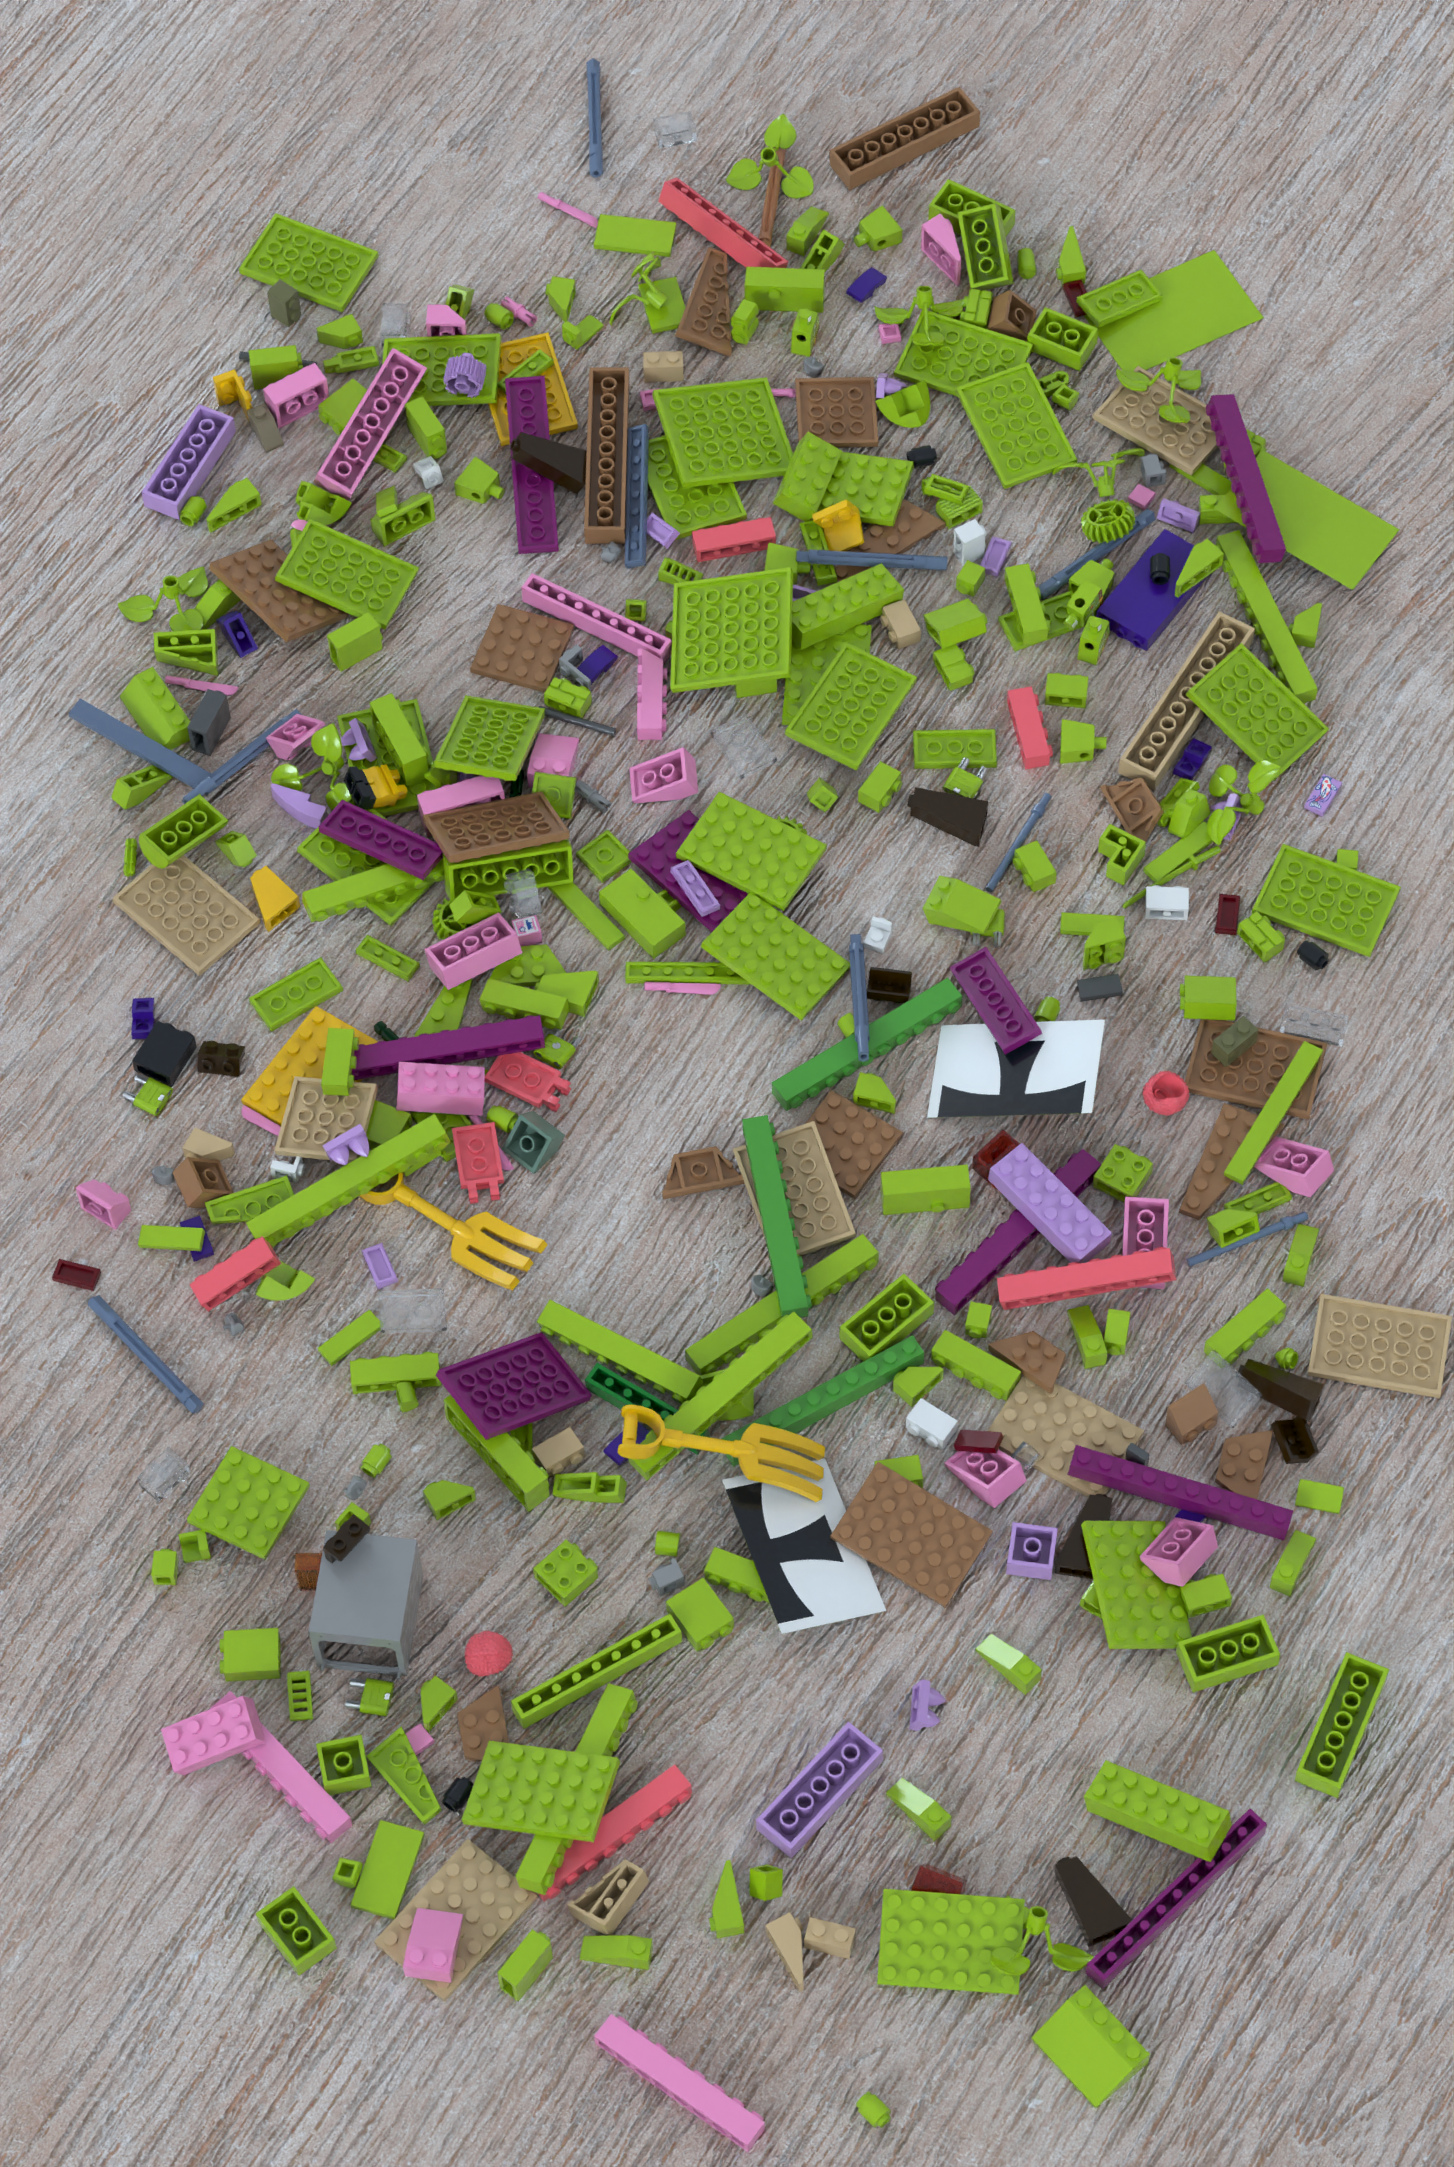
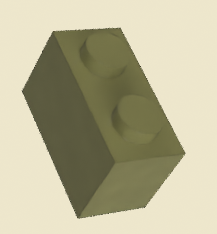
(284, 303)
(1234, 1041)

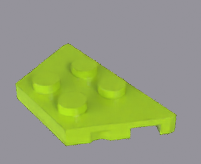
(528, 966)

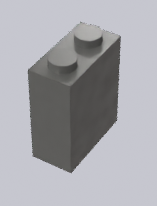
(209, 722)

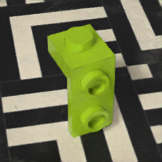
(582, 332)

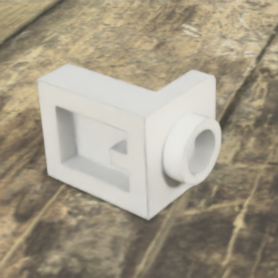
(429, 472)
(878, 935)
(284, 1168)

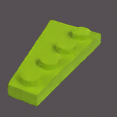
(446, 1010)
(249, 1203)
(402, 1770)

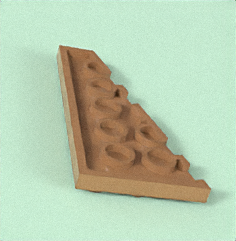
(708, 309)
(909, 528)
(1209, 1178)

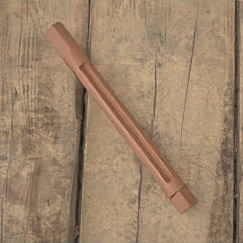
(771, 200)

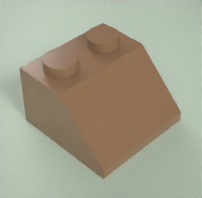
(1011, 316)
(201, 1181)
(1191, 1415)

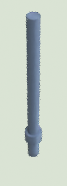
(1036, 812)
(1285, 1223)

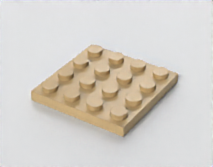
(319, 1118)

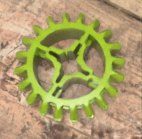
(1108, 521)
(446, 927)

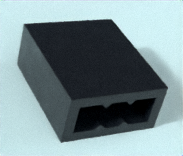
(164, 1053)

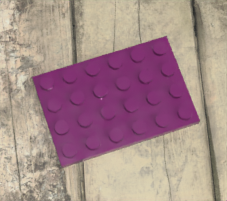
(658, 856)
(513, 1385)

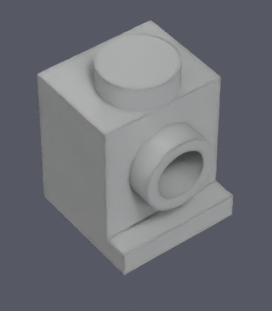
(1152, 470)
(667, 1578)

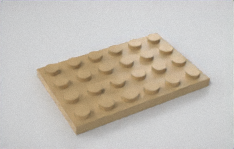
(1138, 419)
(186, 912)
(811, 1187)
(1380, 1345)
(1056, 1425)
(470, 1886)

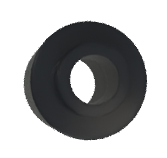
(922, 456)
(1160, 568)
(1313, 955)
(457, 1794)

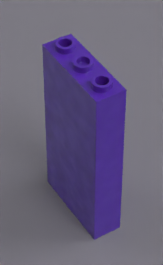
(1143, 609)

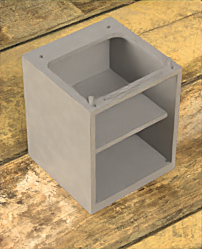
(368, 1601)

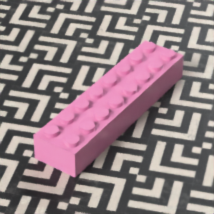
(370, 425)

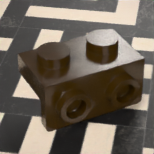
(889, 985)
(220, 1058)
(1295, 1440)
(345, 1539)

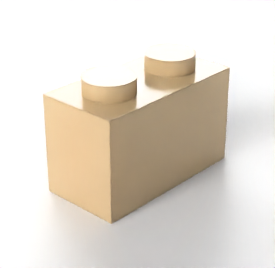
(663, 366)
(900, 624)
(559, 1452)
(829, 1938)

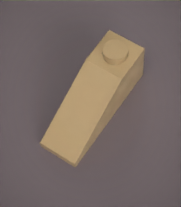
(787, 1941)

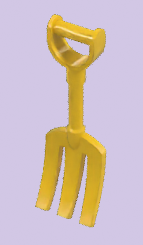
(470, 1235)
(747, 1450)

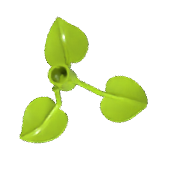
(746, 175)
(653, 295)
(923, 300)
(1172, 372)
(1105, 483)
(192, 583)
(325, 743)
(1260, 777)
(1064, 1955)

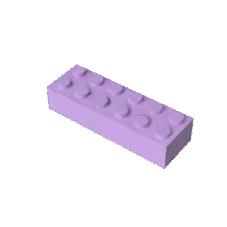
(188, 461)
(1049, 1205)
(819, 1790)

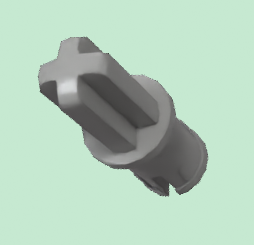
(592, 796)

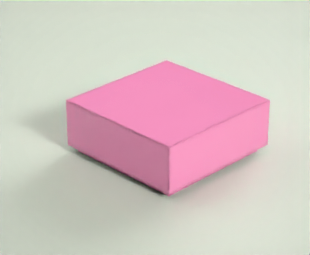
(889, 333)
(647, 400)
(1141, 496)
(419, 1738)

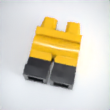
(374, 786)

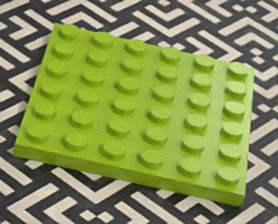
(724, 432)
(732, 630)

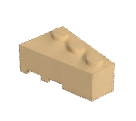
(611, 1898)

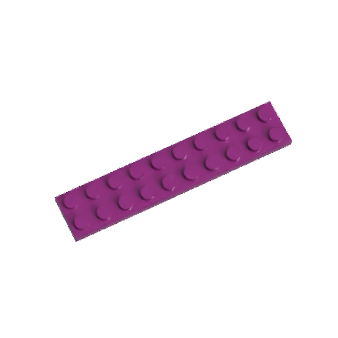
(532, 491)

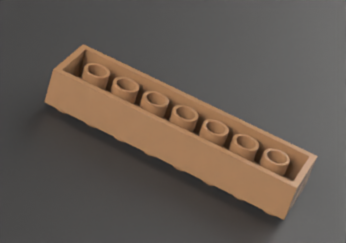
(904, 138)

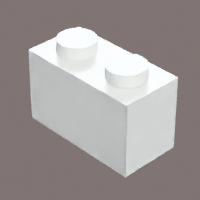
(969, 542)
(1166, 903)
(931, 1424)

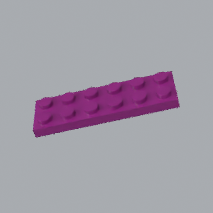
(382, 839)
(995, 1000)

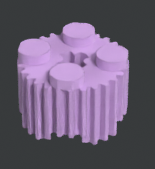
(464, 375)

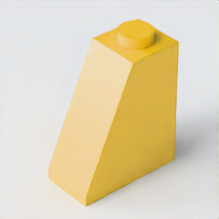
(273, 897)

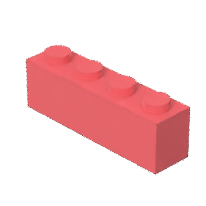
(733, 539)
(1028, 727)
(235, 1273)

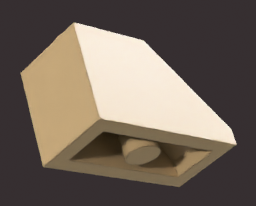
(207, 1146)

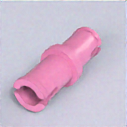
(519, 311)

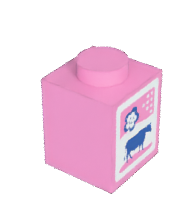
(527, 930)

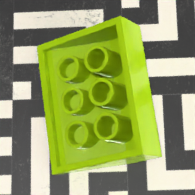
(1091, 2046)

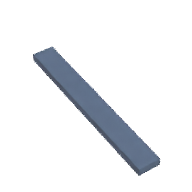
(636, 496)
(138, 743)

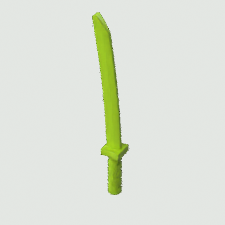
(1193, 863)

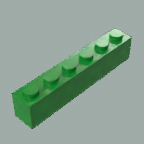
(622, 1392)

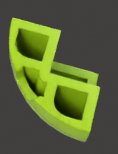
(907, 406)
(319, 504)
(283, 1283)

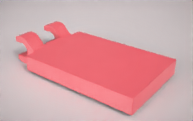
(528, 1080)
(478, 1159)

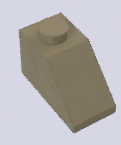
(265, 427)

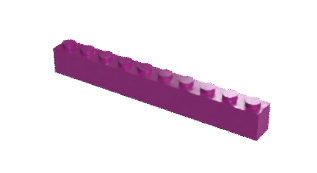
(1245, 478)
(450, 1046)
(1007, 1241)
(1180, 1492)
(1174, 1901)

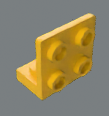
(230, 388)
(840, 526)

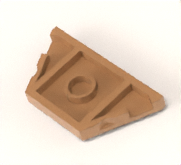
(1134, 806)
(699, 1172)
(1032, 1356)
(1244, 1463)
(482, 1723)

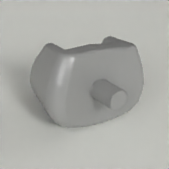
(812, 366)
(610, 552)
(163, 1175)
(761, 1285)
(233, 1323)
(355, 1488)

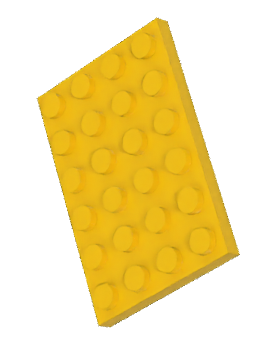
(559, 407)
(299, 1057)

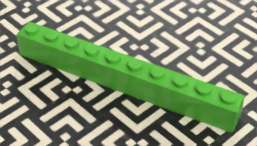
(885, 1033)
(775, 1217)
(839, 1390)

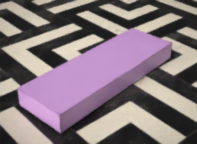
(695, 888)

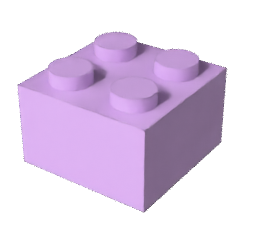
(1031, 1551)

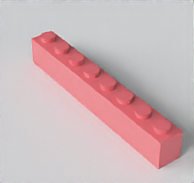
(718, 226)
(1086, 1278)
(621, 1826)

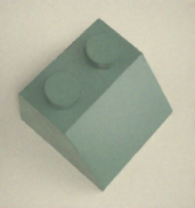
(532, 1141)

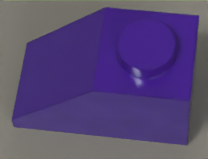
(237, 633)

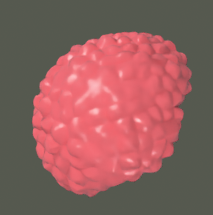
(1165, 1093)
(487, 1653)

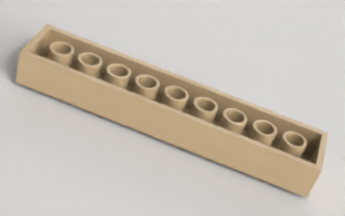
(1176, 714)

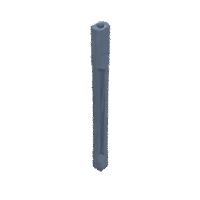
(594, 110)
(1096, 553)
(872, 559)
(236, 762)
(859, 996)
(146, 1355)

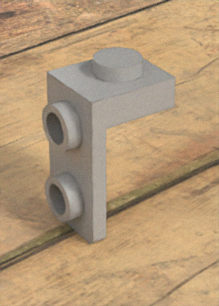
(568, 664)

